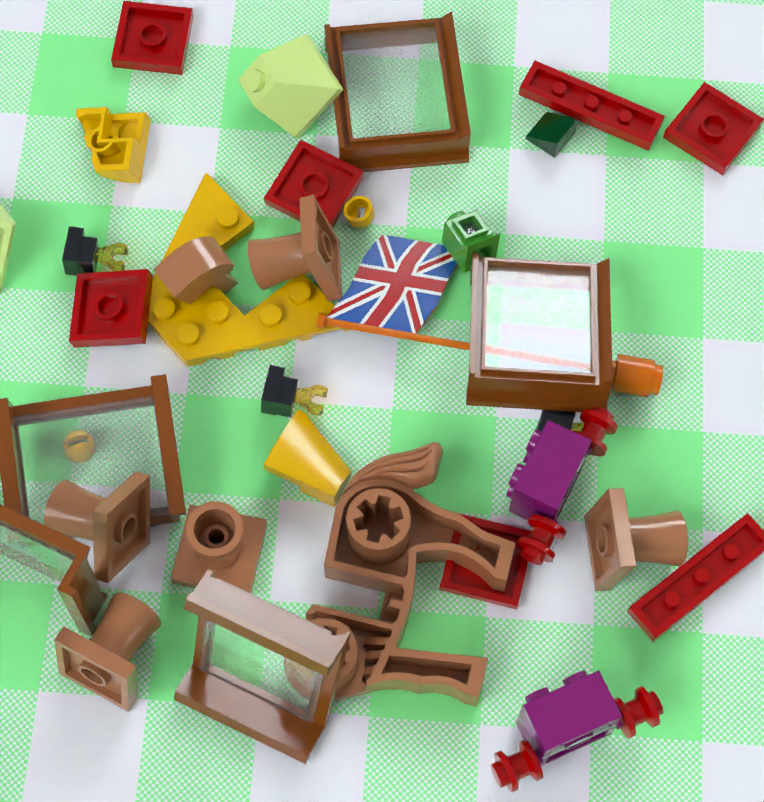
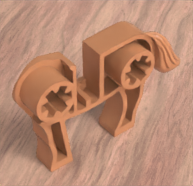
(375, 543)

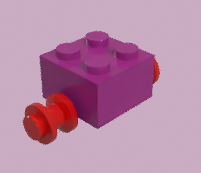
(549, 474)
(569, 720)

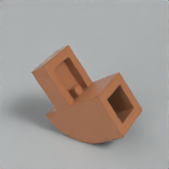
(195, 269)

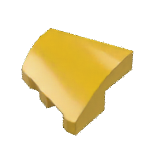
(116, 142)
(308, 461)

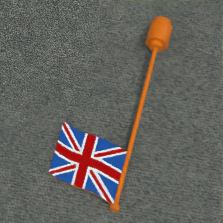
(402, 287)

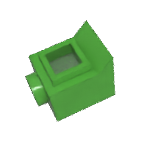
(467, 234)

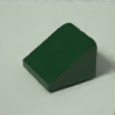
(552, 132)

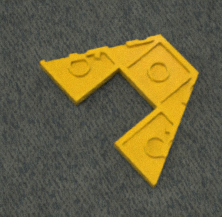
(212, 323)

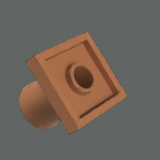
(309, 251)
(114, 523)
(621, 541)
(232, 559)
(105, 659)

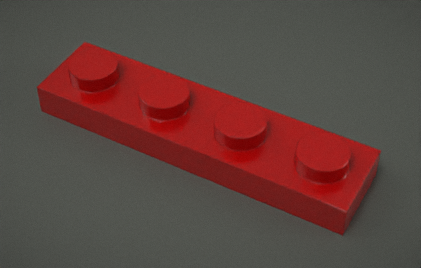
(591, 105)
(698, 578)

